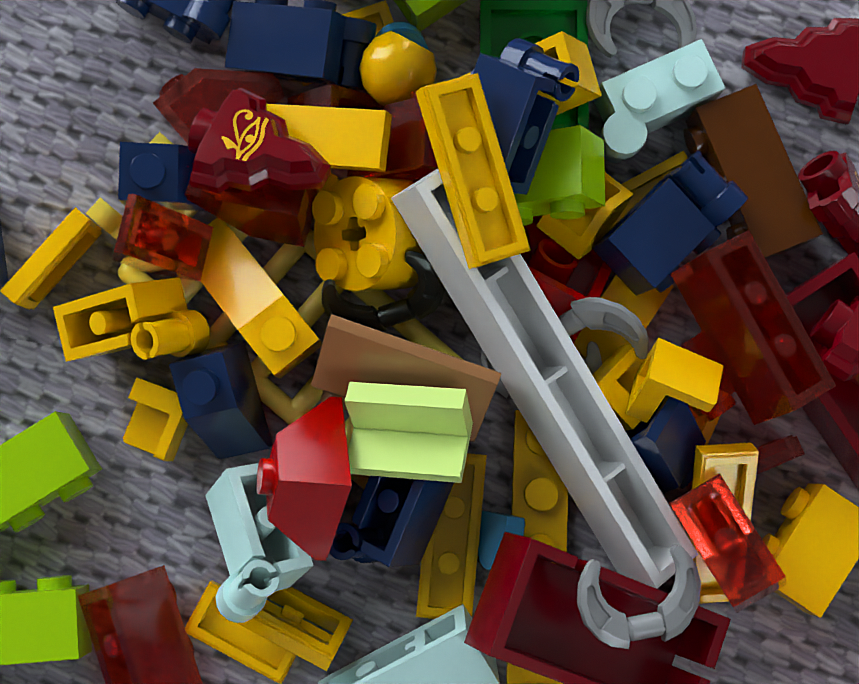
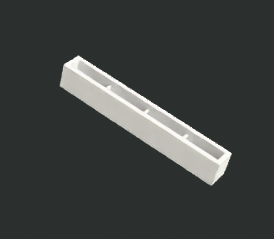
(552, 392)

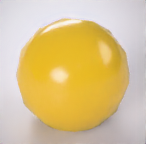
(395, 68)

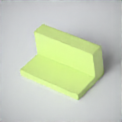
(408, 431)

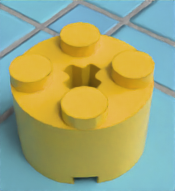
(363, 235)

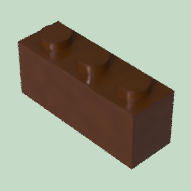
(745, 147)

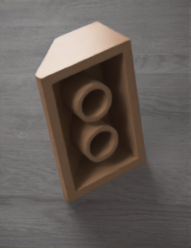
(371, 356)

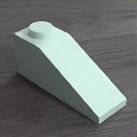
(424, 656)

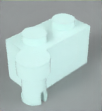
(655, 97)
(254, 549)

